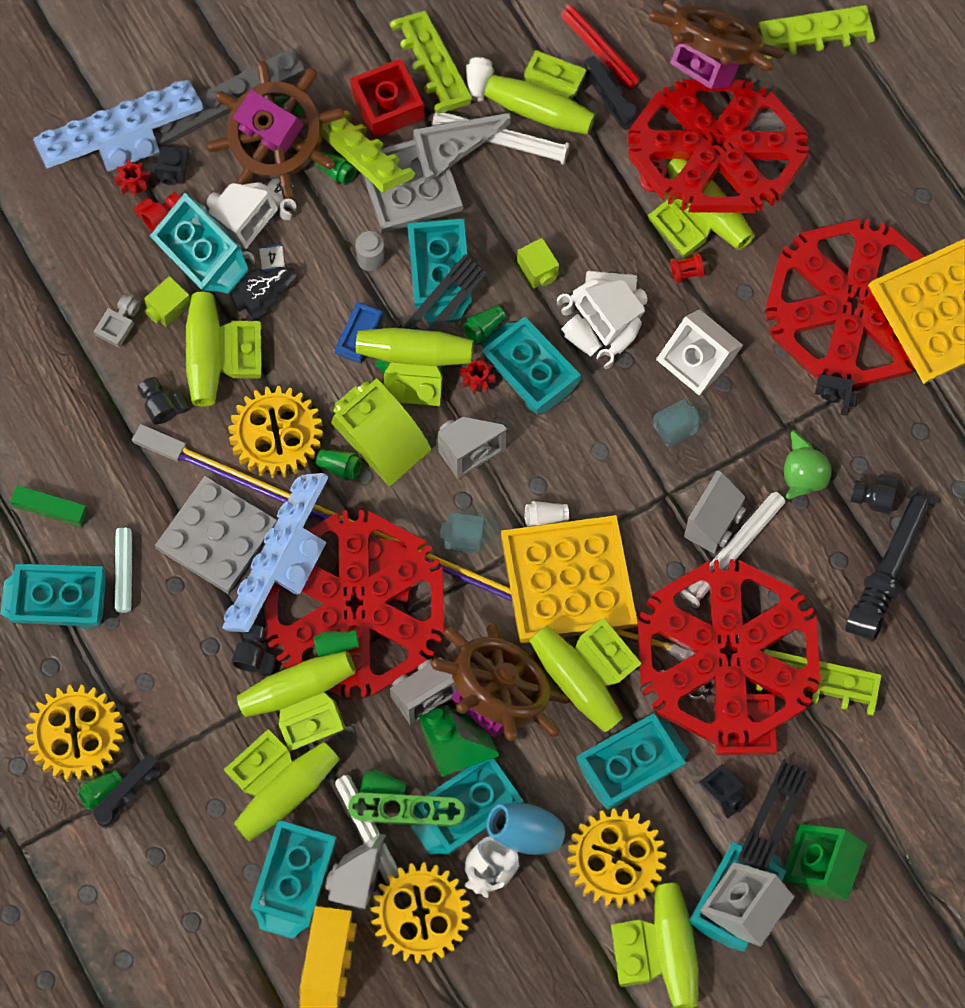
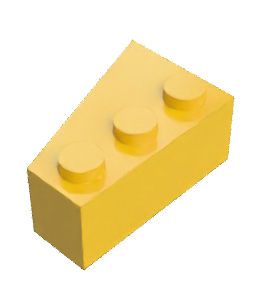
(327, 958)

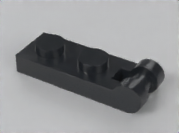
(610, 93)
(126, 791)

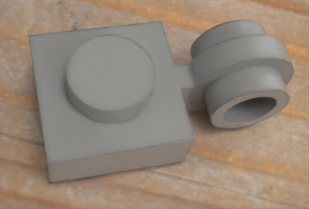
(116, 326)

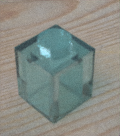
(676, 422)
(463, 532)

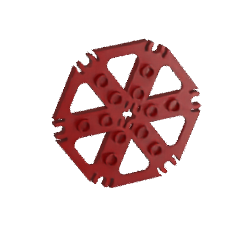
(705, 159)
(829, 307)
(378, 589)
(704, 664)

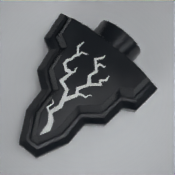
(260, 290)

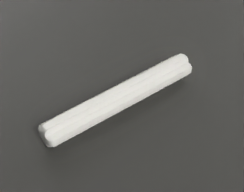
(367, 829)

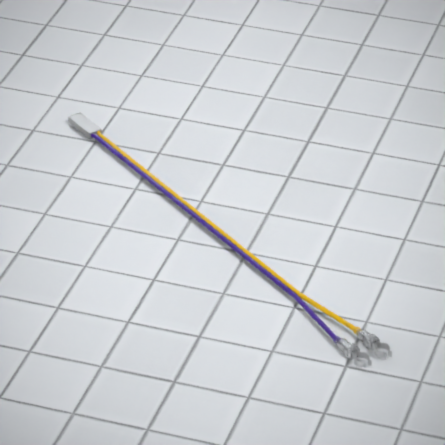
(174, 450)

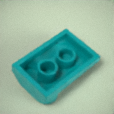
(200, 246)
(433, 254)
(530, 365)
(55, 595)
(632, 760)
(480, 790)
(292, 879)
(708, 926)

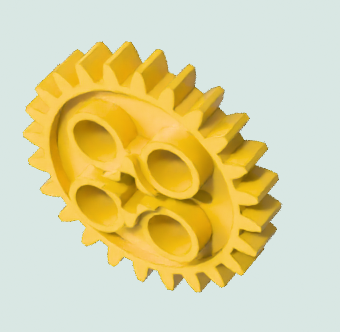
(249, 436)
(101, 728)
(629, 834)
(448, 908)

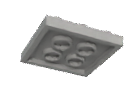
(414, 199)
(215, 534)

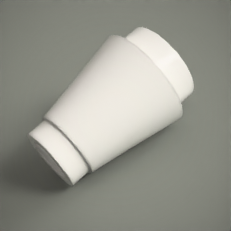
(477, 77)
(582, 335)
(545, 513)

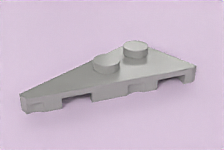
(448, 143)

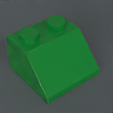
(455, 740)
(824, 861)

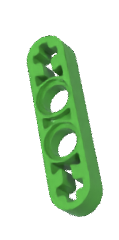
(407, 805)

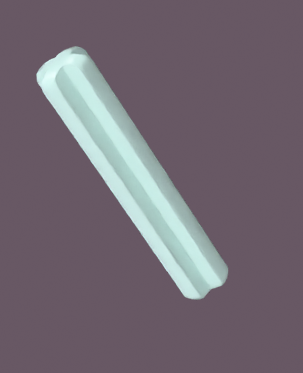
(123, 570)

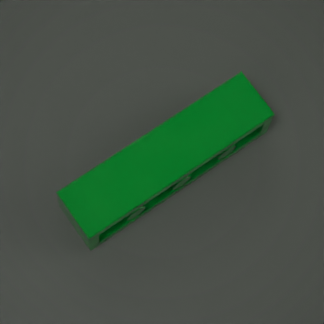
(48, 506)

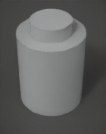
(370, 251)

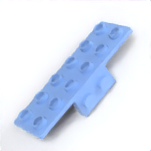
(121, 131)
(284, 559)

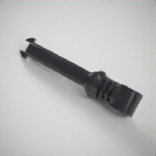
(881, 587)

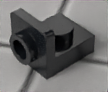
(171, 165)
(836, 388)
(725, 791)

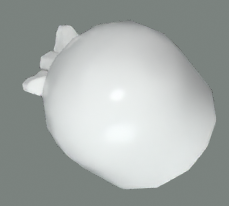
(490, 866)

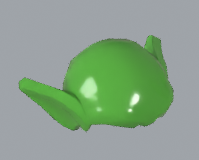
(805, 468)

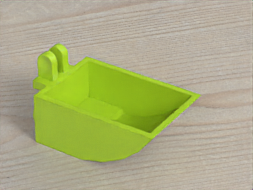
(380, 430)

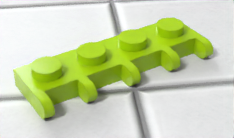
(817, 29)
(433, 60)
(365, 154)
(838, 681)

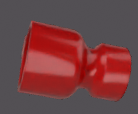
(154, 213)

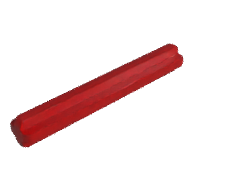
(600, 47)

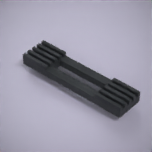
(466, 276)
(756, 850)

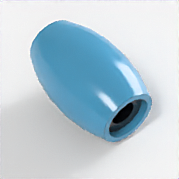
(525, 828)

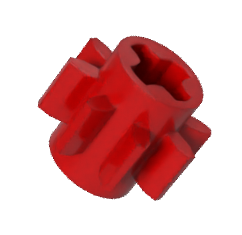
(132, 178)
(474, 382)

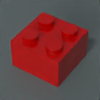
(387, 98)

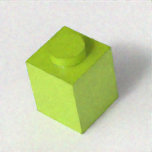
(538, 263)
(167, 302)

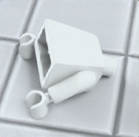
(246, 210)
(610, 311)

